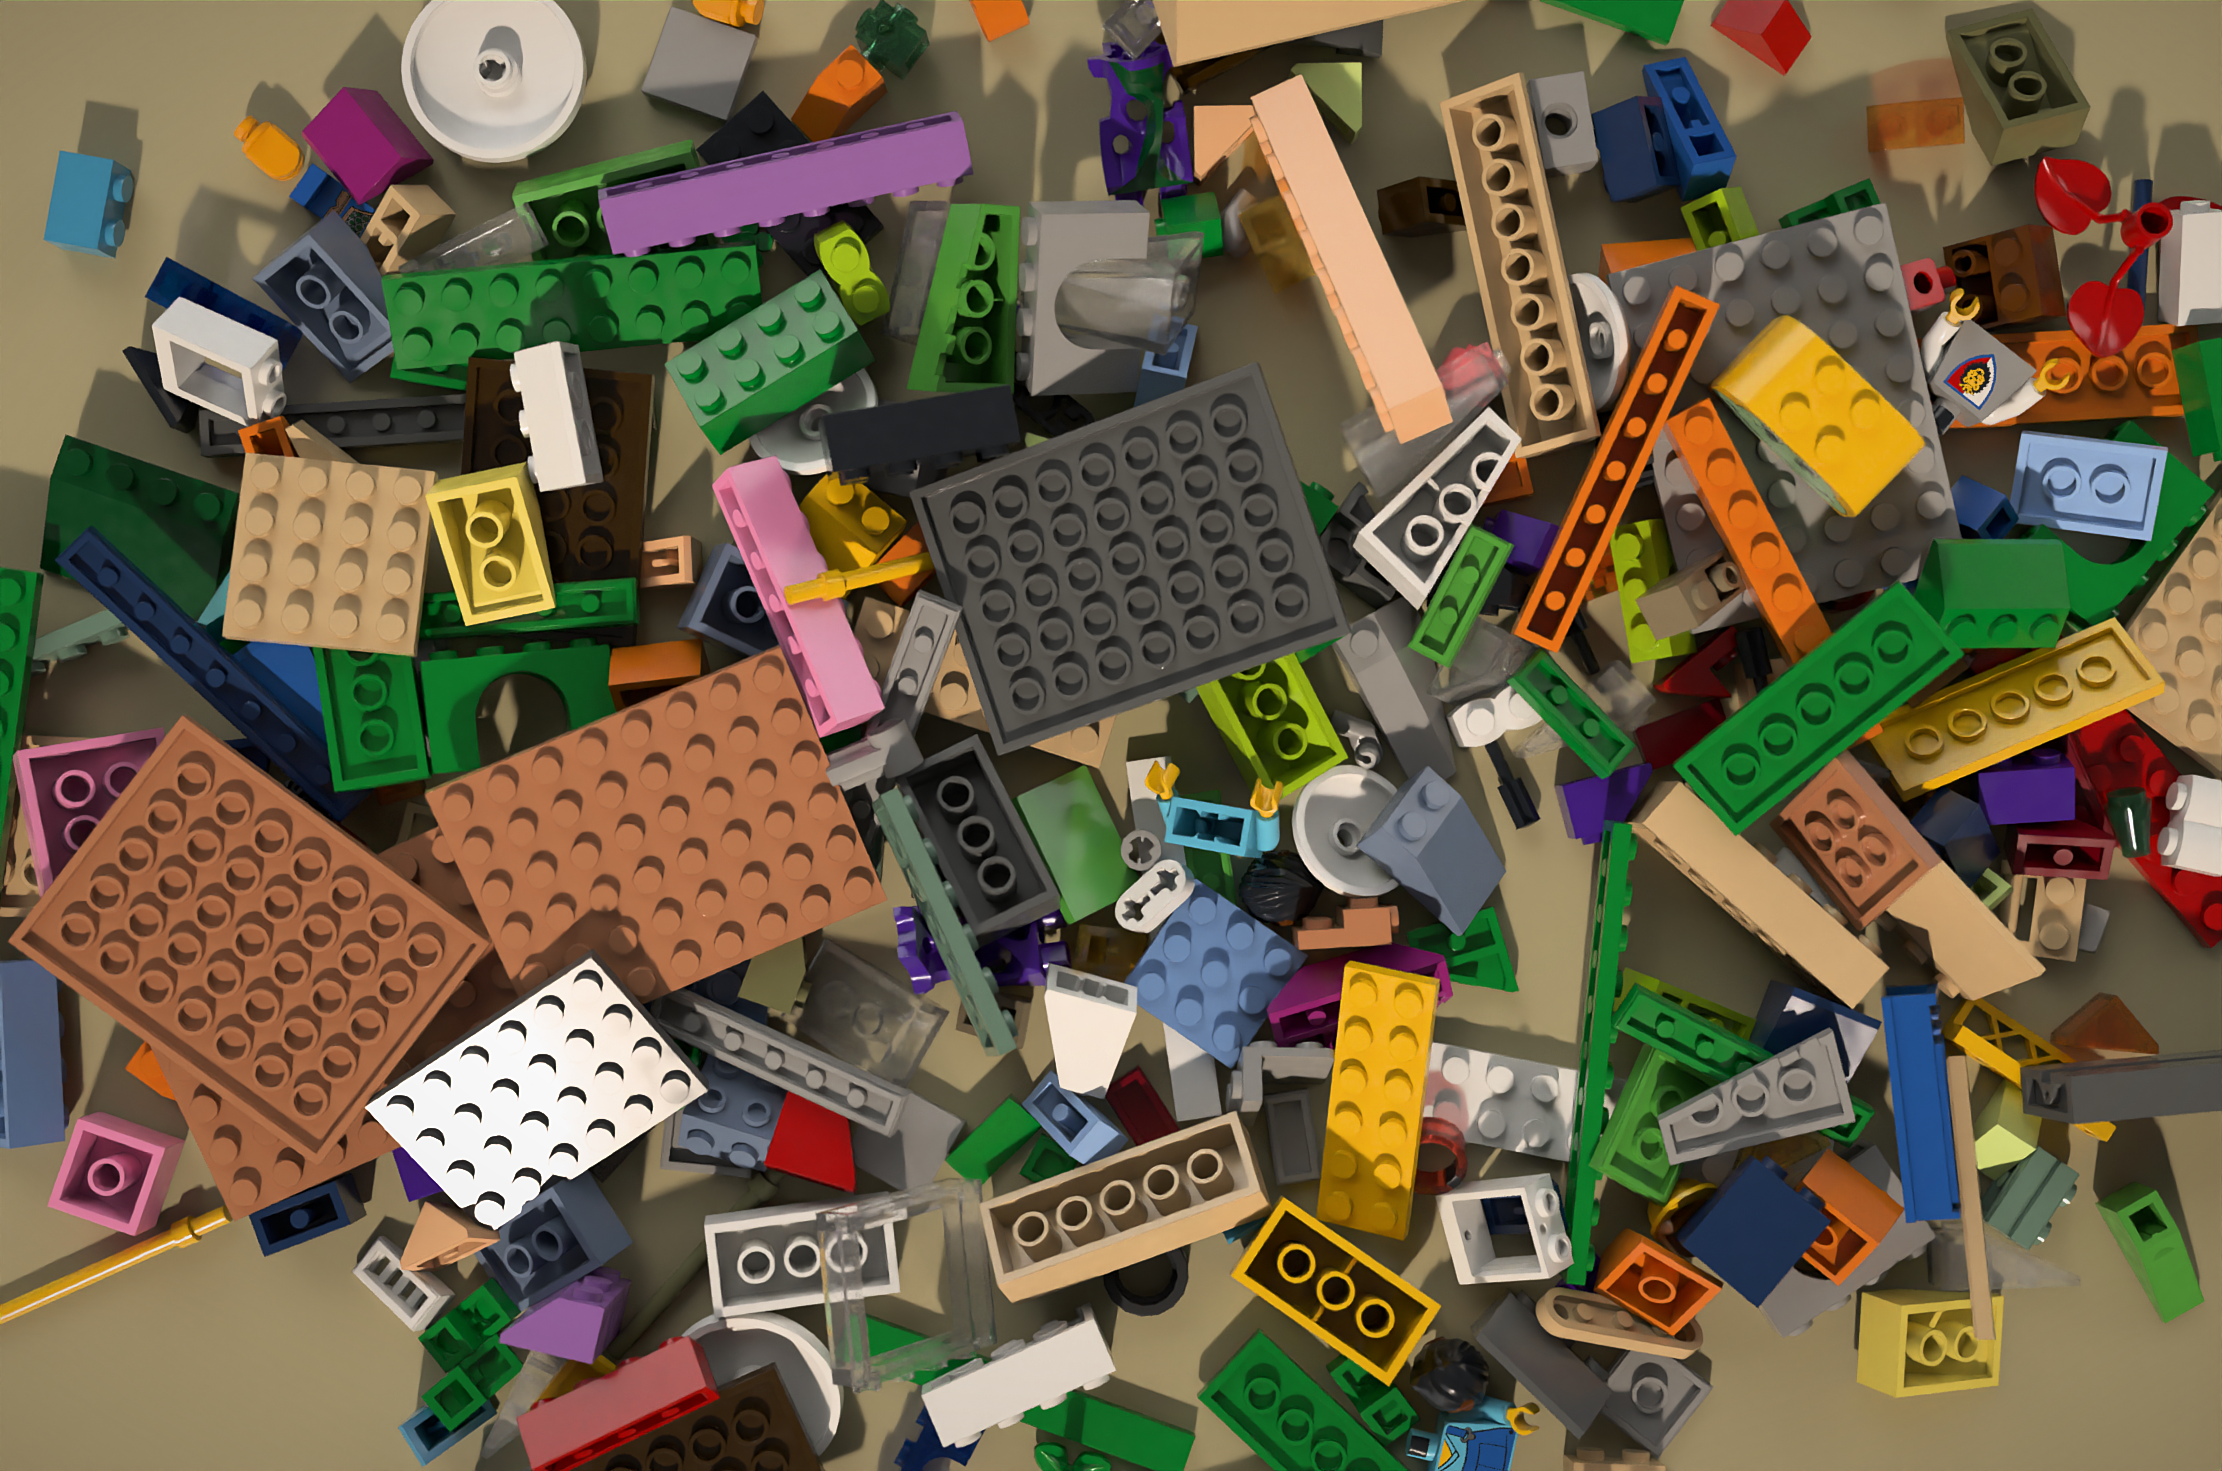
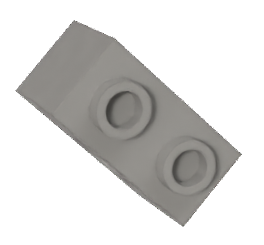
(1566, 100)

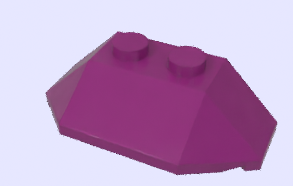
(1312, 998)

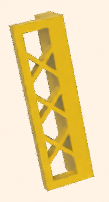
(1999, 1062)

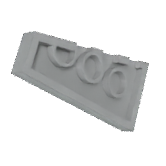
(1771, 1101)

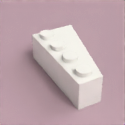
(1429, 517)
(1019, 1378)

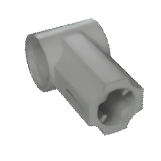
(885, 751)

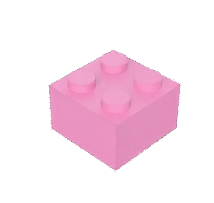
(116, 1173)

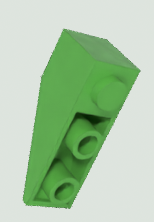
(2152, 1248)

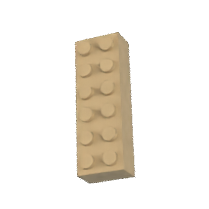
(954, 692)
(1758, 894)
(1124, 1209)

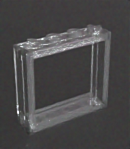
(967, 1275)

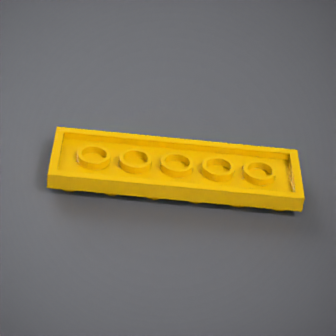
(2014, 708)
(1377, 1099)

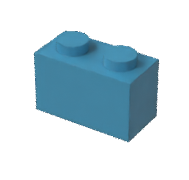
(88, 204)

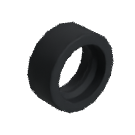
(1152, 1304)

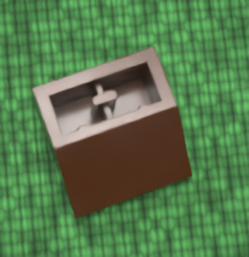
(2011, 275)

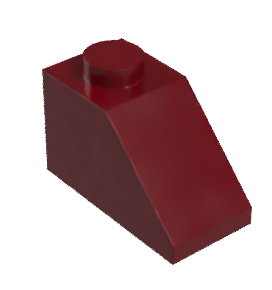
(2059, 849)

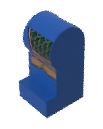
(323, 194)

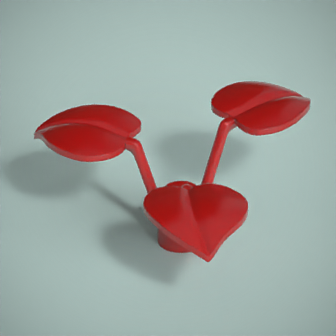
(2068, 198)

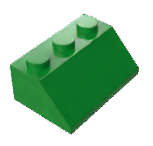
(1996, 591)

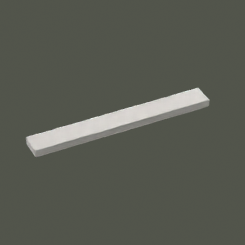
(1189, 1065)

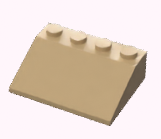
(1958, 937)

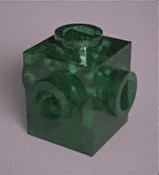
(891, 38)

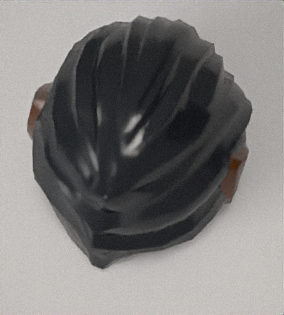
(1279, 888)
(1450, 1374)

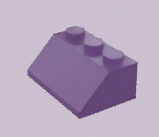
(574, 1320)

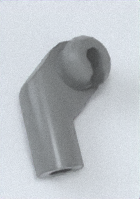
(1233, 233)
(1362, 736)

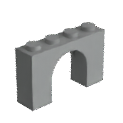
(1057, 241)
(1809, 1293)

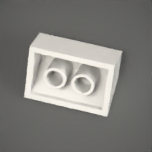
(556, 416)

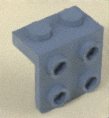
(733, 1116)

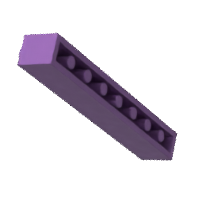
(785, 183)

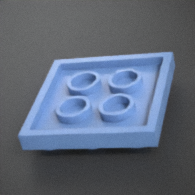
(1213, 973)

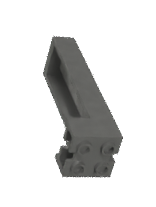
(2124, 1087)

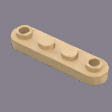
(1602, 1322)

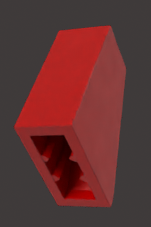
(813, 1145)

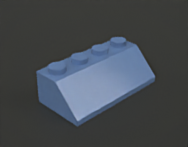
(30, 1056)

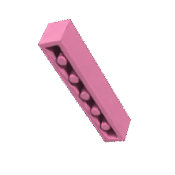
(811, 633)

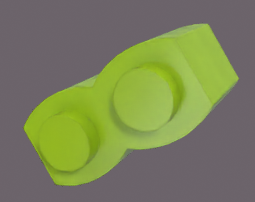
(849, 265)

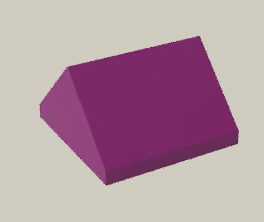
(365, 143)

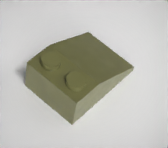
(2016, 87)

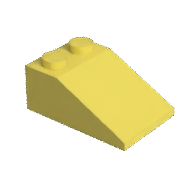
(493, 543)
(1925, 1343)

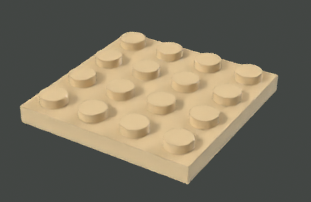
(329, 555)

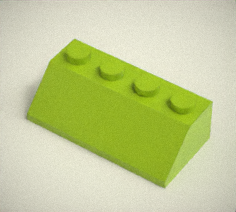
(1273, 724)

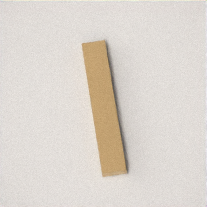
(1970, 1198)

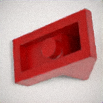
(1693, 674)

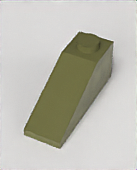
(779, 978)

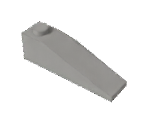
(1395, 686)

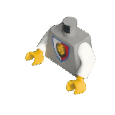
(1976, 375)

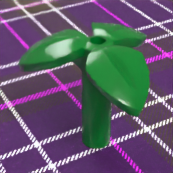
(1054, 1457)

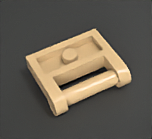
(2055, 914)

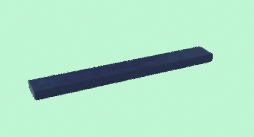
(207, 668)

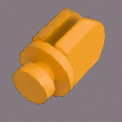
(731, 12)
(270, 149)

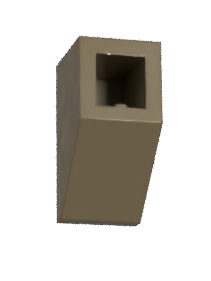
(1691, 595)

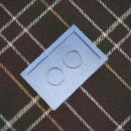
(2088, 484)

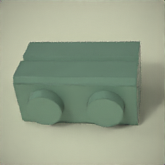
(2027, 1198)

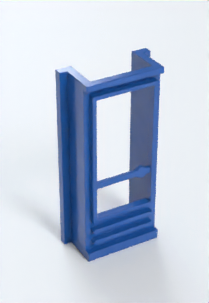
(1921, 1102)

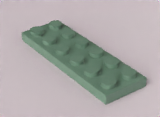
(937, 907)

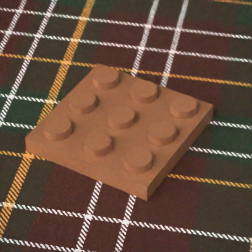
(1854, 841)

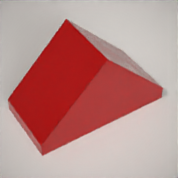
(1765, 30)

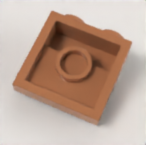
(1357, 924)

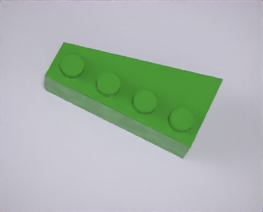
(971, 303)

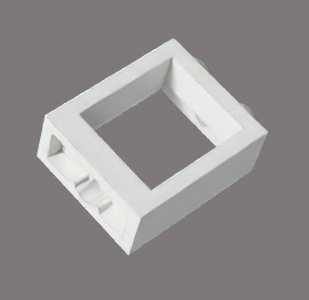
(191, 333)
(1475, 1255)

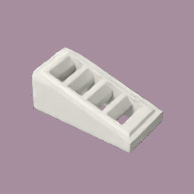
(406, 1309)

